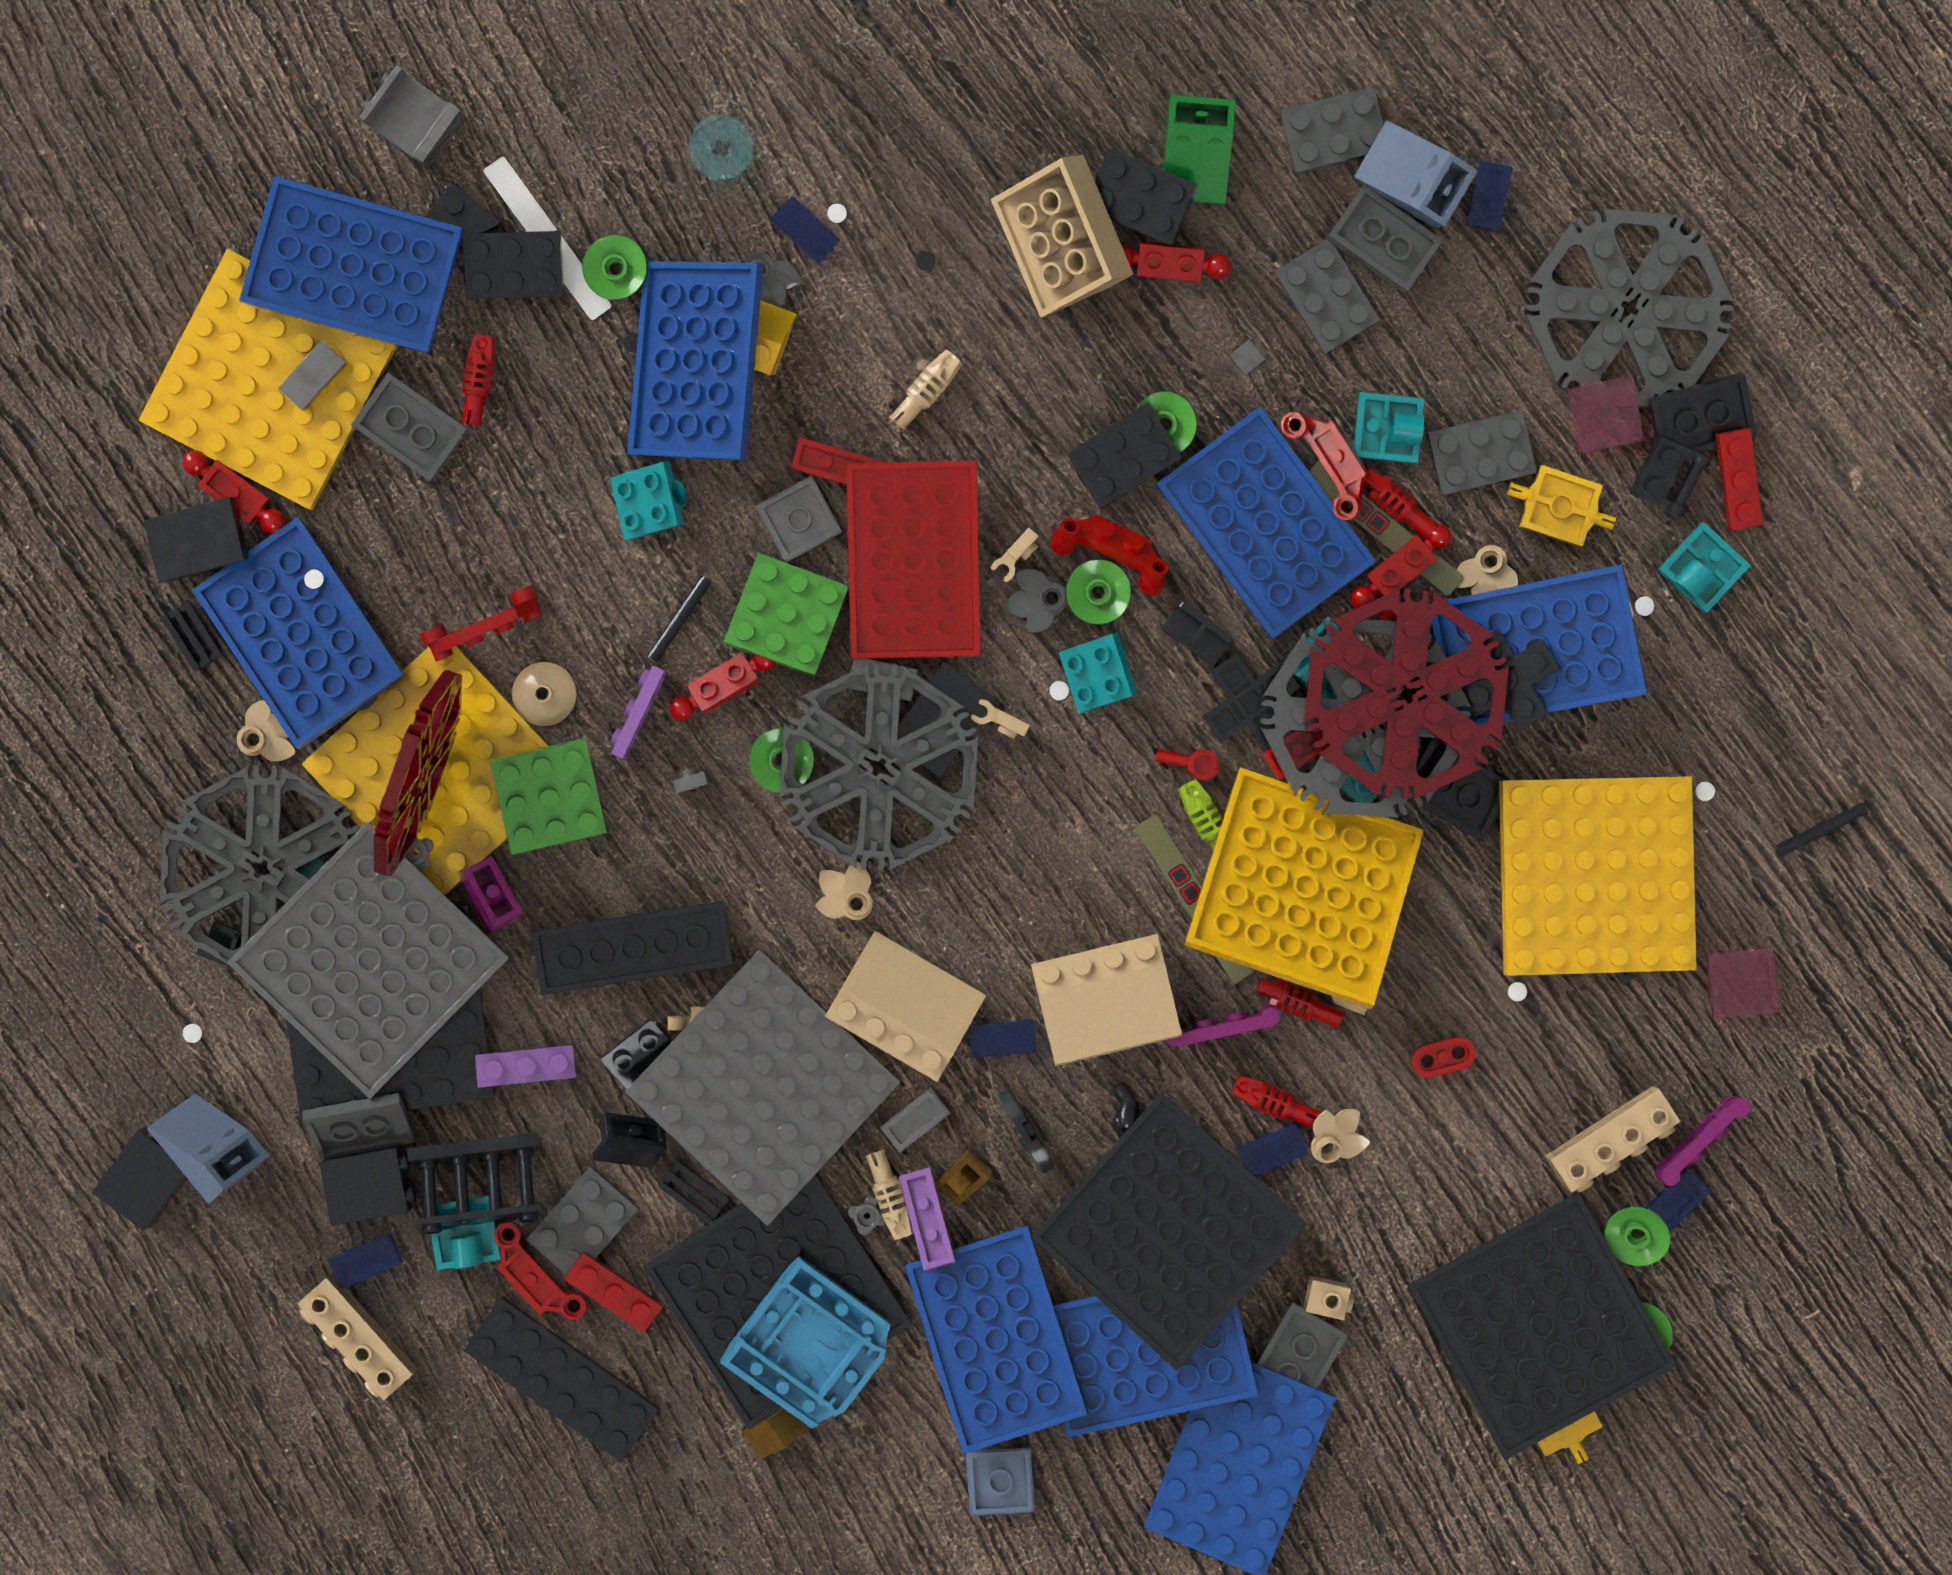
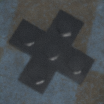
(1524, 671)
(1243, 700)

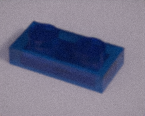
(1489, 196)
(805, 230)
(1002, 1038)
(1272, 1150)
(1679, 1200)
(366, 1260)

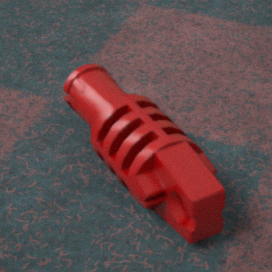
(478, 378)
(1398, 503)
(1299, 1002)
(1273, 1101)

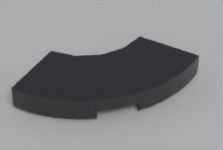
(1026, 1130)

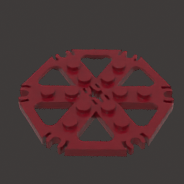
(1407, 663)
(417, 773)

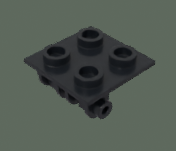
(636, 1052)

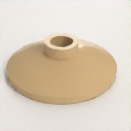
(560, 698)

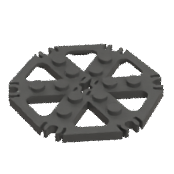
(1614, 281)
(1325, 777)
(876, 796)
(233, 852)

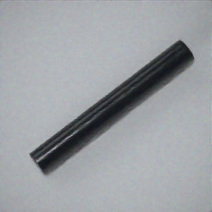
(679, 618)
(1821, 829)

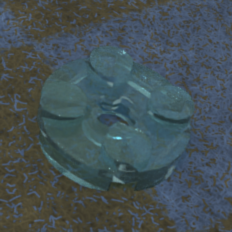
(727, 130)

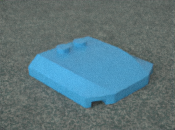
(809, 1345)

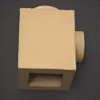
(1328, 1298)

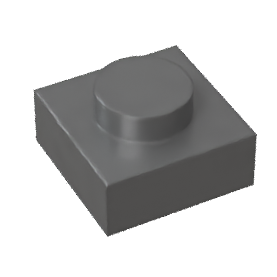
(690, 780)

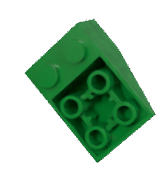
(1200, 144)

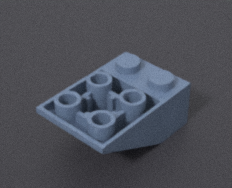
(1415, 175)
(208, 1146)

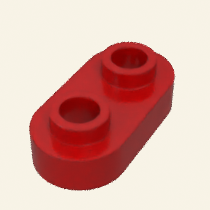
(1442, 1057)

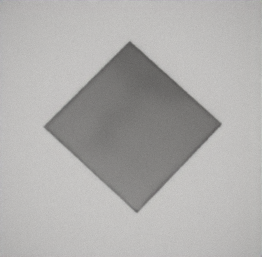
(1247, 357)

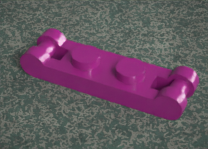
(1236, 1023)
(1692, 1147)

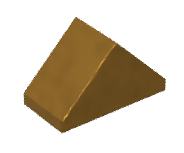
(964, 1177)
(775, 1433)

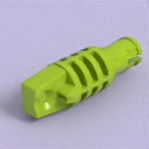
(1201, 811)

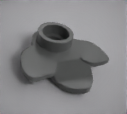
(777, 278)
(1031, 600)

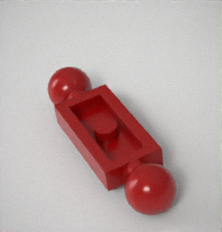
(1176, 262)
(223, 482)
(1402, 566)
(719, 685)

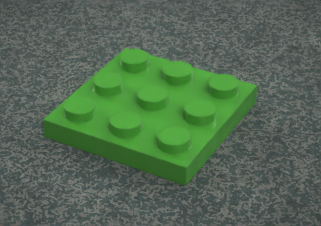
(786, 614)
(548, 796)

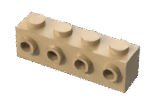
(1613, 1139)
(357, 1337)

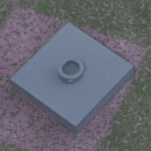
(1000, 1480)

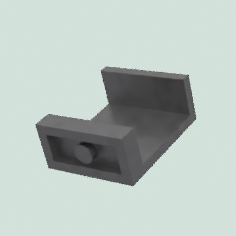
(411, 116)

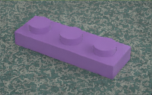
(637, 711)
(525, 1066)
(927, 1219)

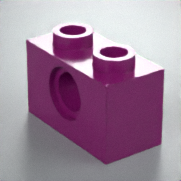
(490, 895)

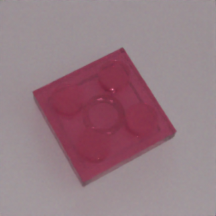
(1605, 414)
(1742, 983)

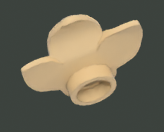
(1483, 578)
(272, 737)
(841, 889)
(1341, 1135)

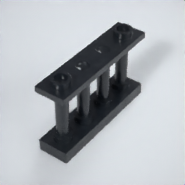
(459, 1156)

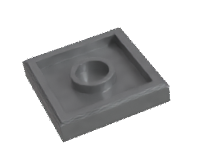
(798, 519)

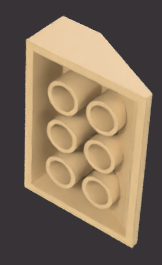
(1061, 235)
(1106, 1000)
(905, 1006)

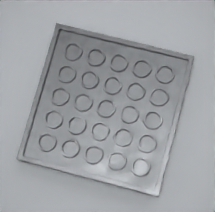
(367, 962)
(762, 1087)

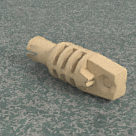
(927, 388)
(889, 1196)

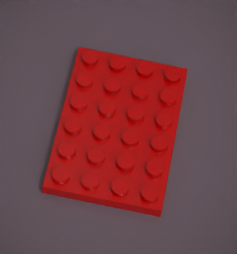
(913, 559)

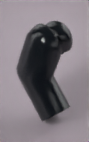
(1129, 1107)

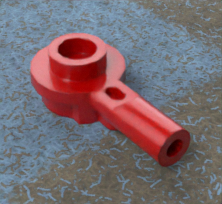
(1201, 764)

